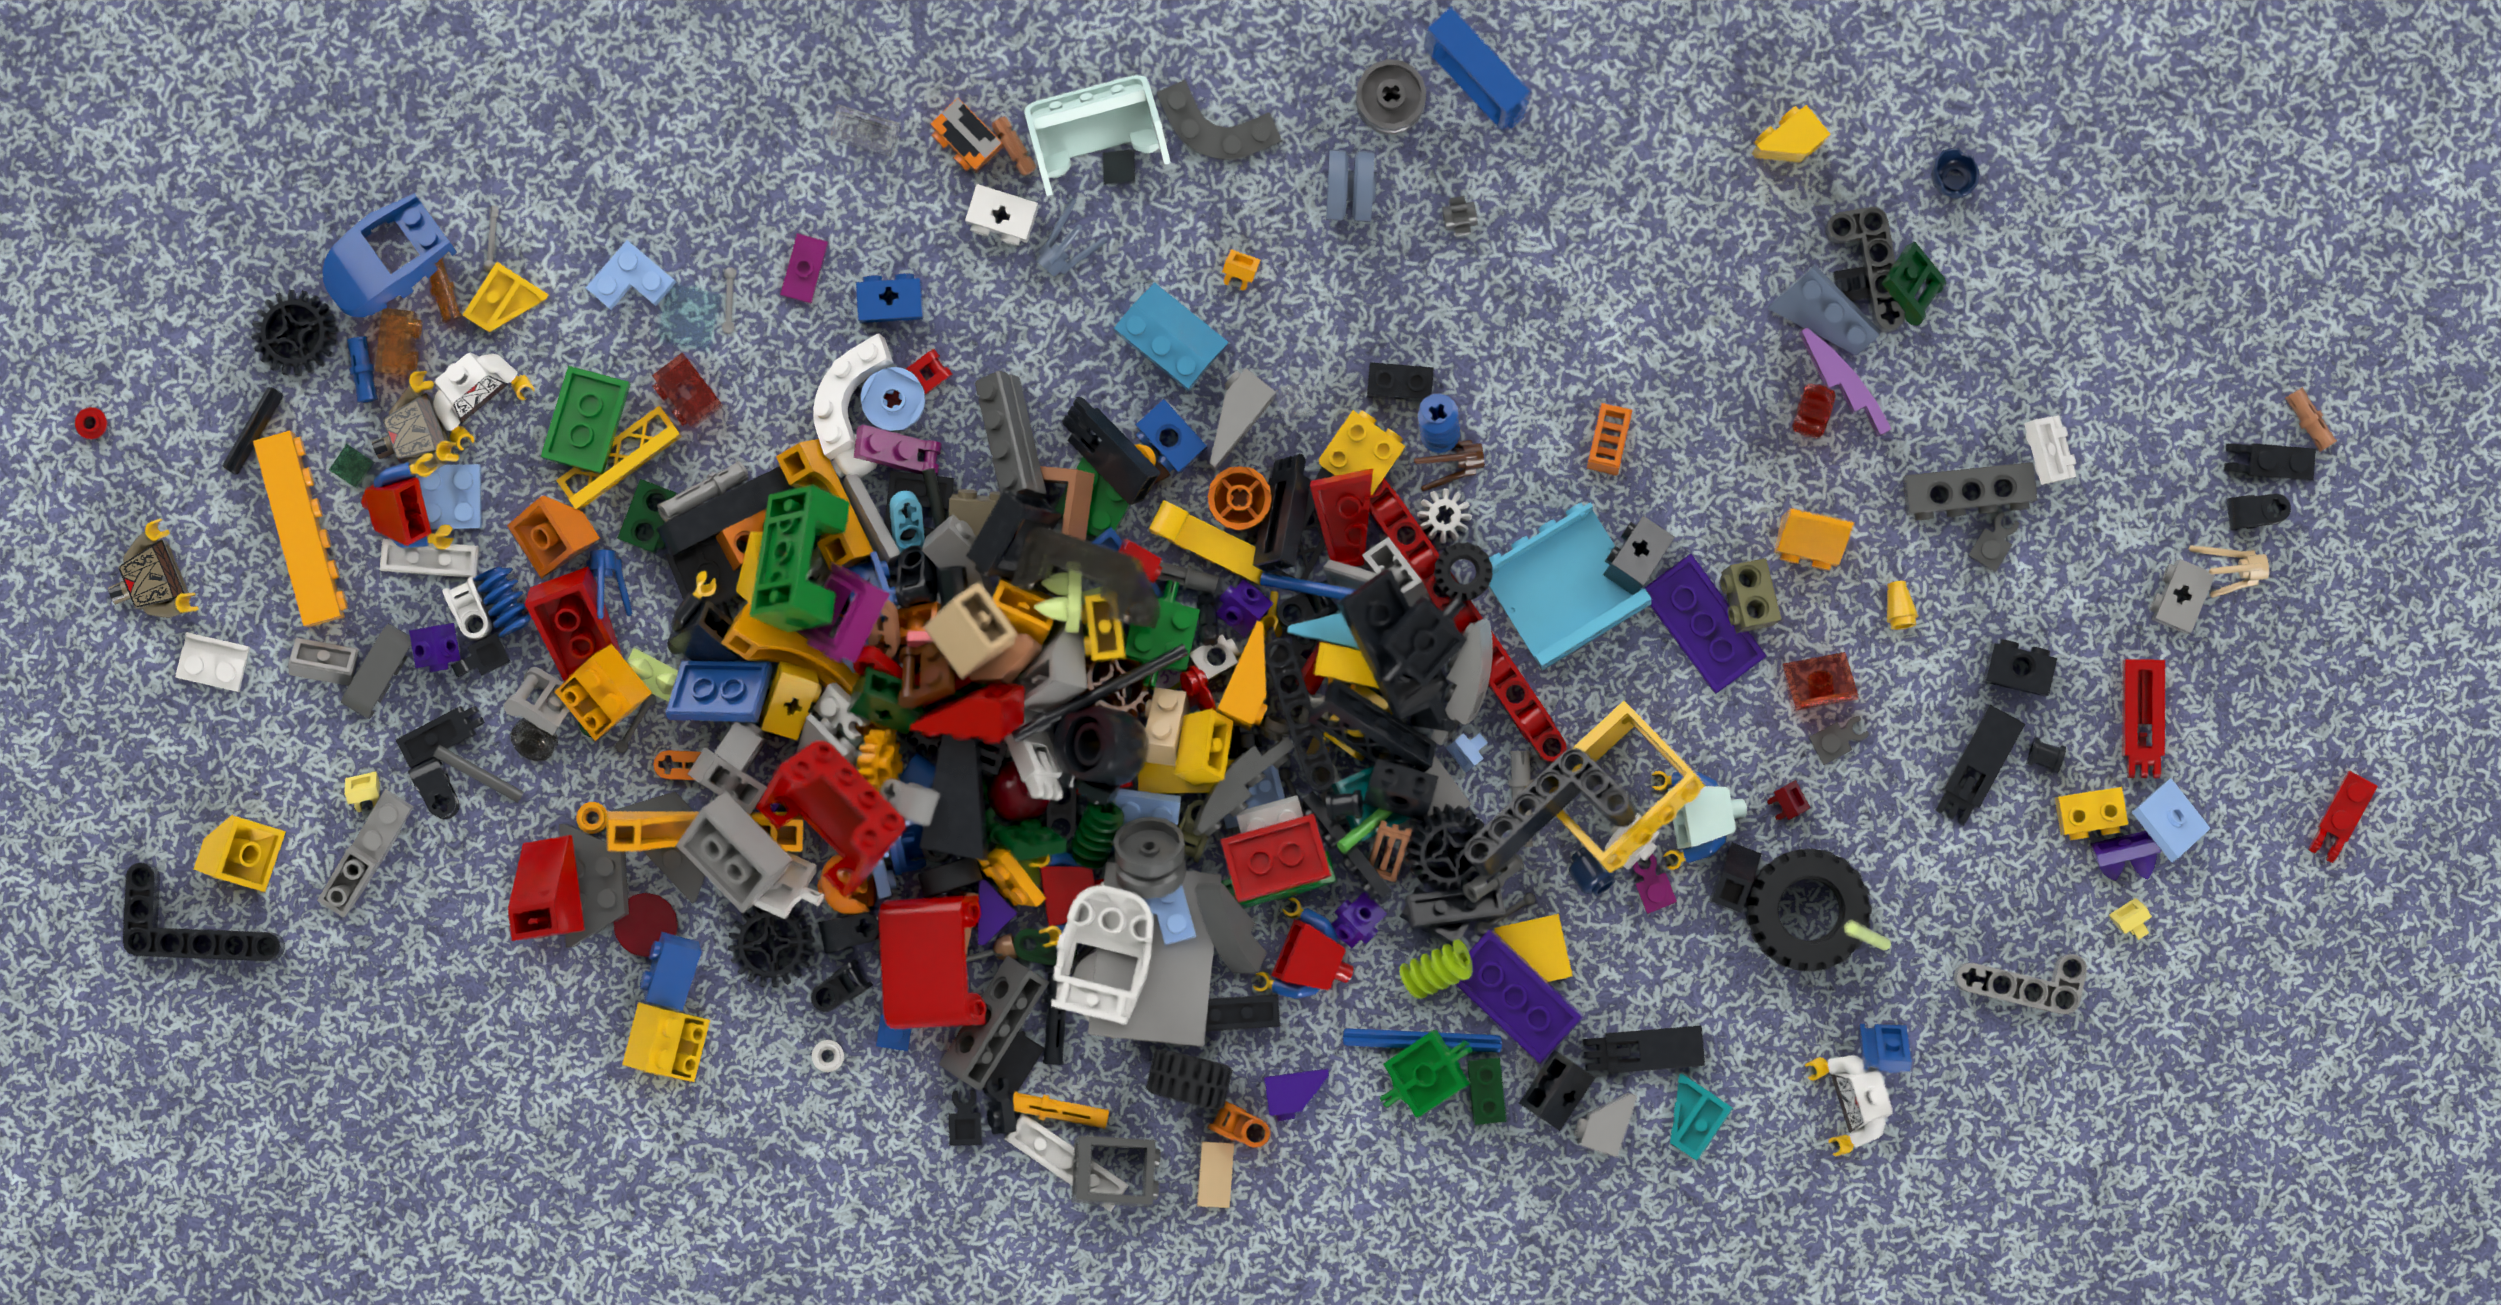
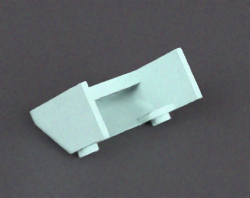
(1094, 121)

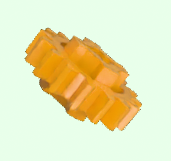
(880, 758)

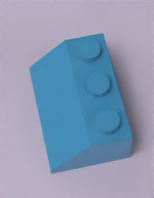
(1170, 336)

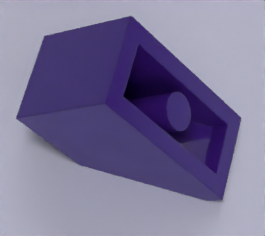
(1292, 1092)

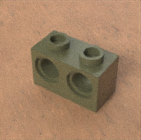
(1759, 595)

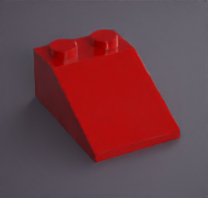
(568, 620)

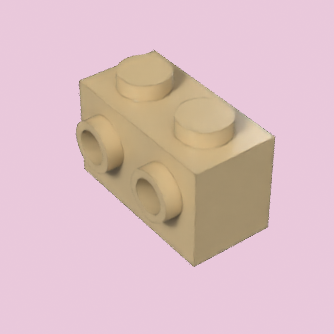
(1164, 724)

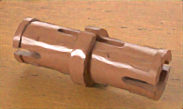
(2311, 419)

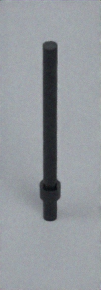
(1042, 722)

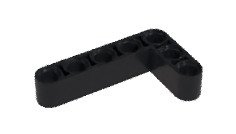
(1547, 807)
(187, 937)

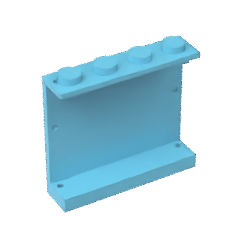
(1558, 587)

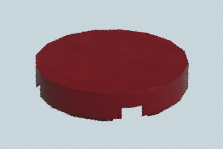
(646, 920)

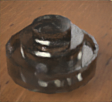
(532, 741)

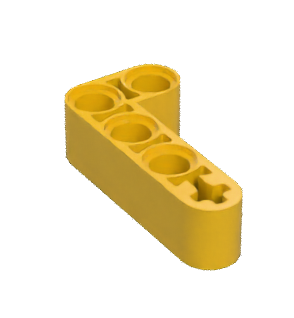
(1206, 541)

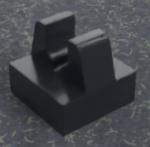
(1852, 283)

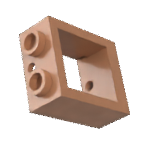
(1077, 500)

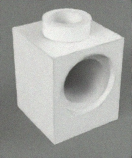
(1199, 657)

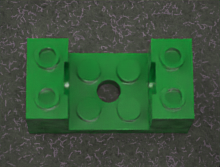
(781, 585)

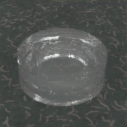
(1526, 1062)

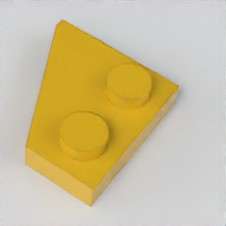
(502, 298)

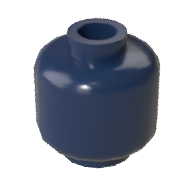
(1589, 873)

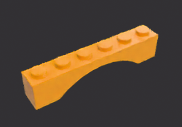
(761, 641)
(664, 829)

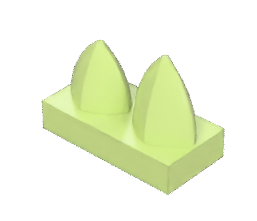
(1067, 607)
(654, 673)

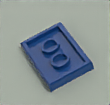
(719, 691)

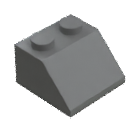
(1606, 1125)

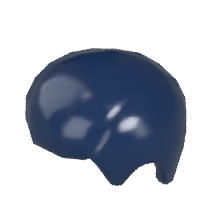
(1957, 185)

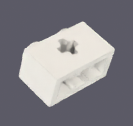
(990, 201)

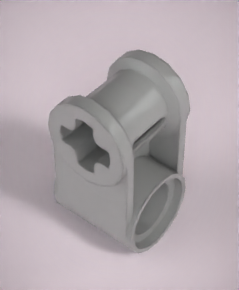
(911, 800)

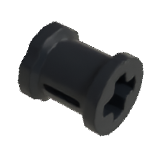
(2046, 755)
(1344, 804)

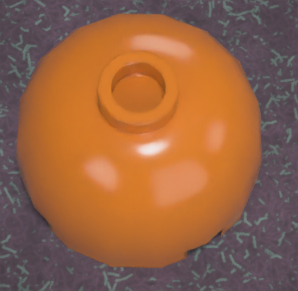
(1239, 498)
(854, 903)

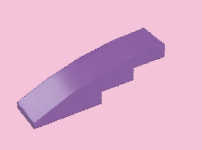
(1835, 372)

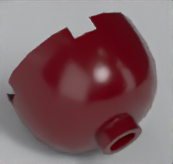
(1011, 796)

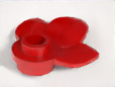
(1195, 684)

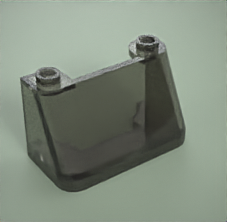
(1122, 575)

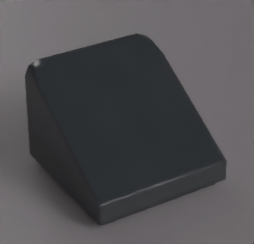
(1119, 167)

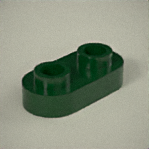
(1040, 953)

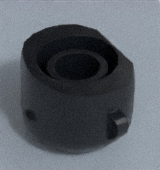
(1101, 746)

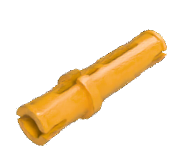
(1060, 1110)

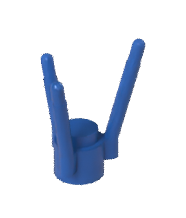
(602, 565)

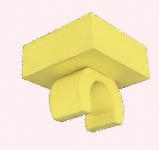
(362, 788)
(2131, 918)

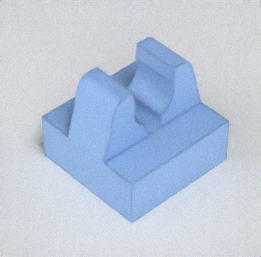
(1466, 751)

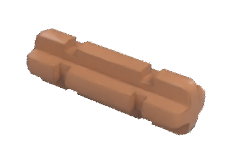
(1013, 146)

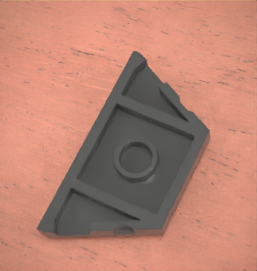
(672, 860)
(601, 883)

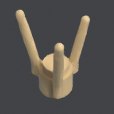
(2251, 567)

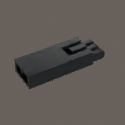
(1114, 456)
(1282, 526)
(1984, 753)
(1657, 1049)

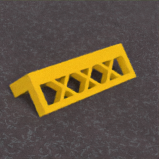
(626, 466)

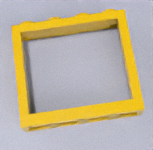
(1595, 745)

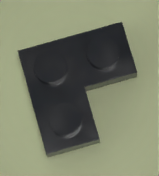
(915, 483)

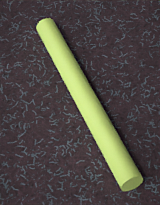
(1868, 936)

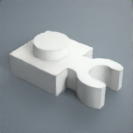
(835, 706)

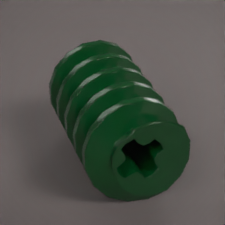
(1096, 834)

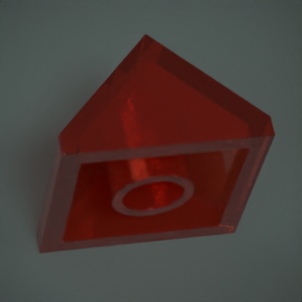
(1819, 682)

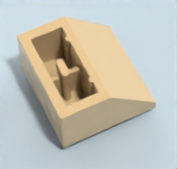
(971, 631)

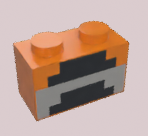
(966, 136)

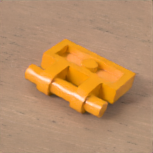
(1011, 879)

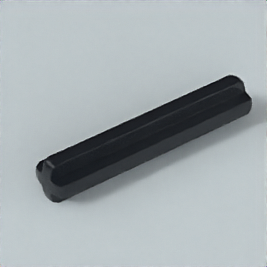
(252, 430)

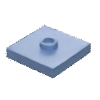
(2171, 820)

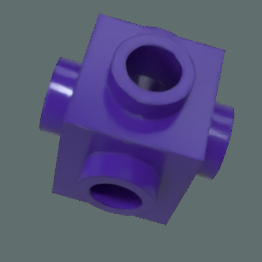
(1243, 607)
(430, 646)
(1358, 920)

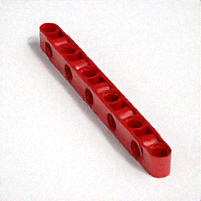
(1529, 714)

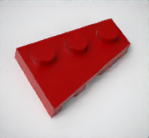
(1343, 514)

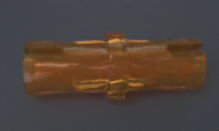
(443, 292)

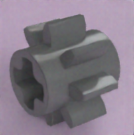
(1459, 216)

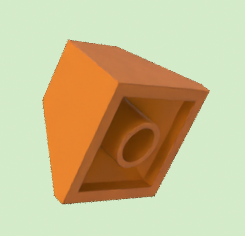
(552, 534)

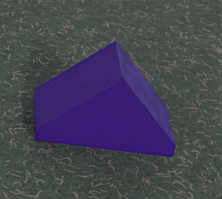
(994, 912)

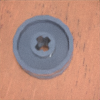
(1352, 186)

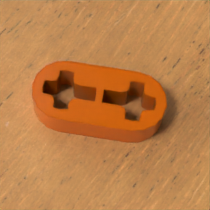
(676, 756)

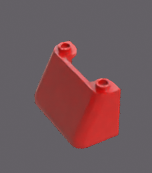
(927, 962)

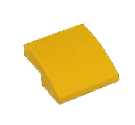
(1540, 945)

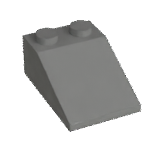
(1242, 406)

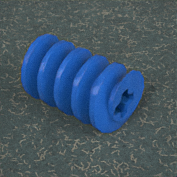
(1438, 423)
(503, 599)

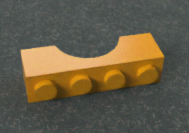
(806, 466)

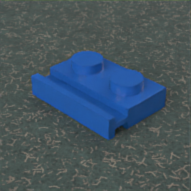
(1885, 1048)

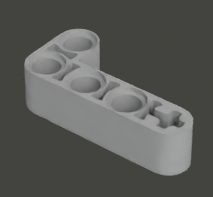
(2018, 982)

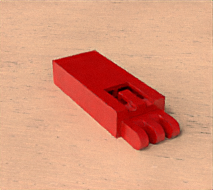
(2143, 704)

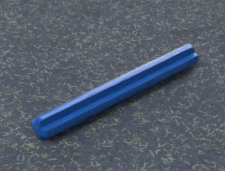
(1403, 1039)

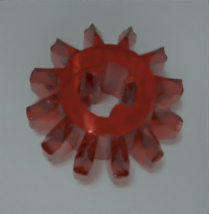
(1813, 410)

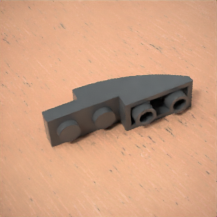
(1230, 794)

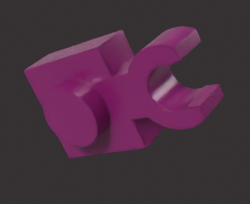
(1654, 889)

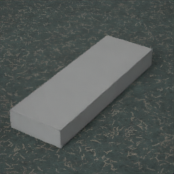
(870, 520)

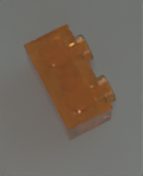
(397, 343)

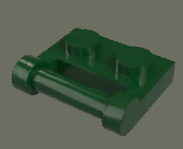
(1907, 278)
(1027, 840)

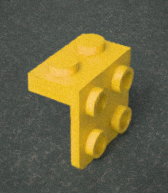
(1361, 447)

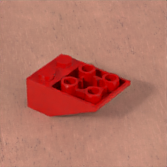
(984, 713)
(545, 891)

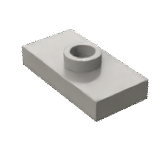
(1346, 575)

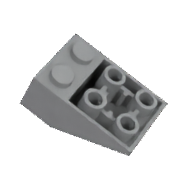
(1057, 671)

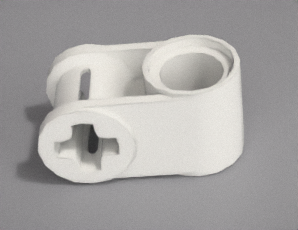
(467, 604)

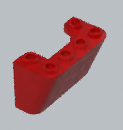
(838, 807)

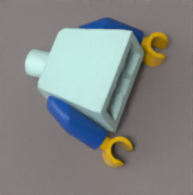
(1705, 822)

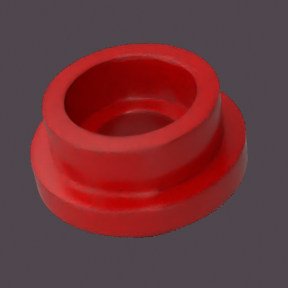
(99, 428)

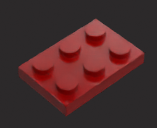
(1275, 858)

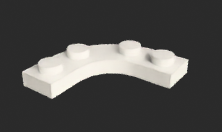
(837, 387)

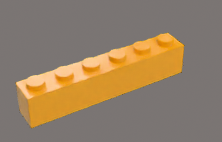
(299, 528)

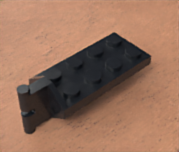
(1369, 616)

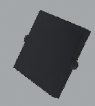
(1017, 1061)

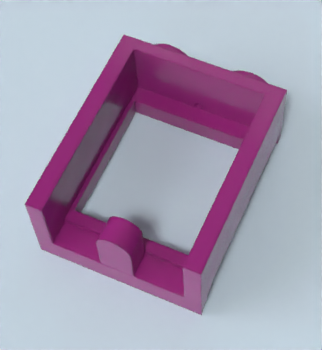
(857, 621)

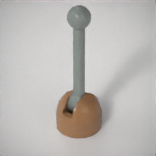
(1002, 947)

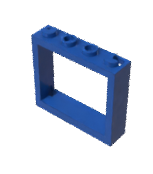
(1477, 69)

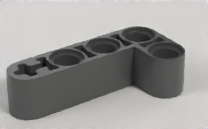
(1874, 270)

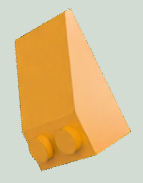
(1812, 538)
(1247, 686)

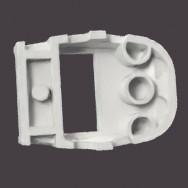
(1113, 922)

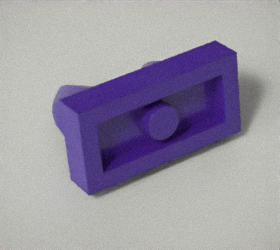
(2136, 847)

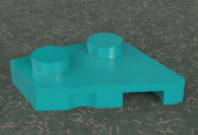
(1696, 1117)

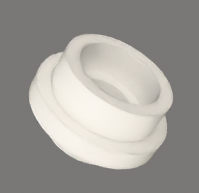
(827, 1066)

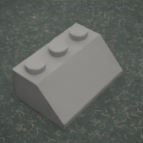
(734, 852)

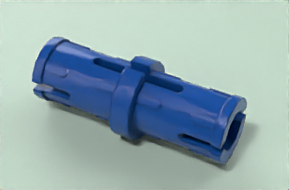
(362, 369)

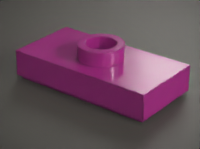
(804, 268)

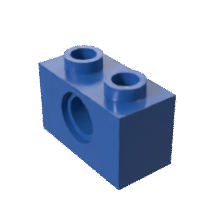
(1165, 418)

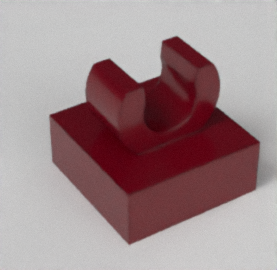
(1791, 800)

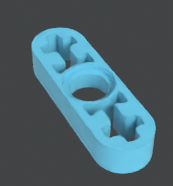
(900, 523)

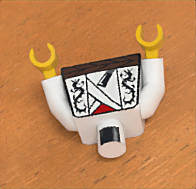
(471, 385)
(1860, 1096)

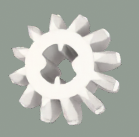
(1454, 519)

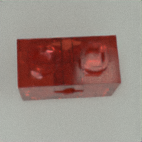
(703, 400)

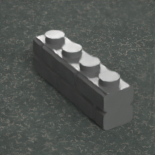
(1010, 434)

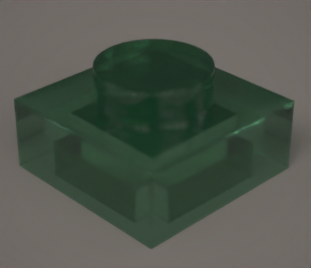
(351, 466)

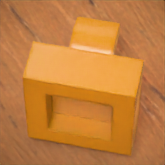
(1241, 267)

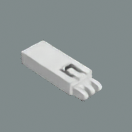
(1036, 762)

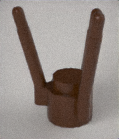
(1468, 457)

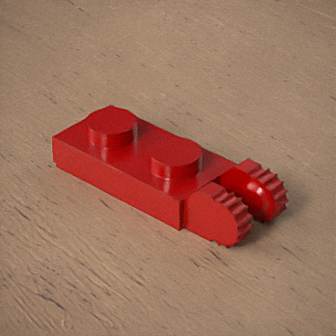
(2343, 813)

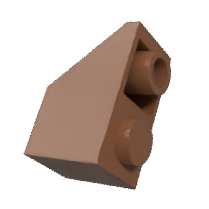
(1009, 663)

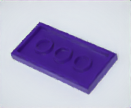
(1700, 624)
(1518, 997)

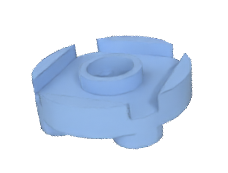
(910, 392)

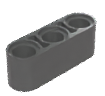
(376, 671)

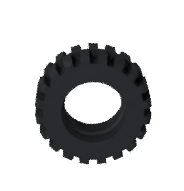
(1764, 909)

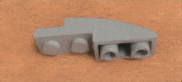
(1470, 676)
(365, 853)

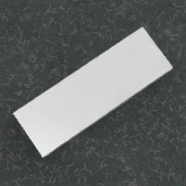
(454, 561)

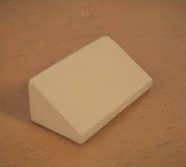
(1215, 1174)

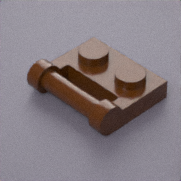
(936, 675)

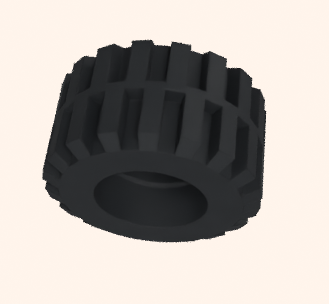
(1189, 1079)

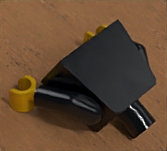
(700, 626)

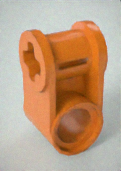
(1238, 1124)

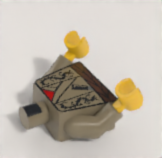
(415, 428)
(152, 577)

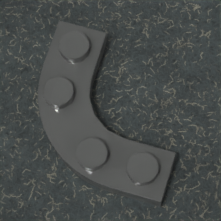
(1210, 139)

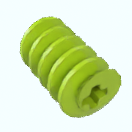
(1437, 971)

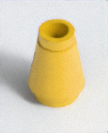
(1900, 606)

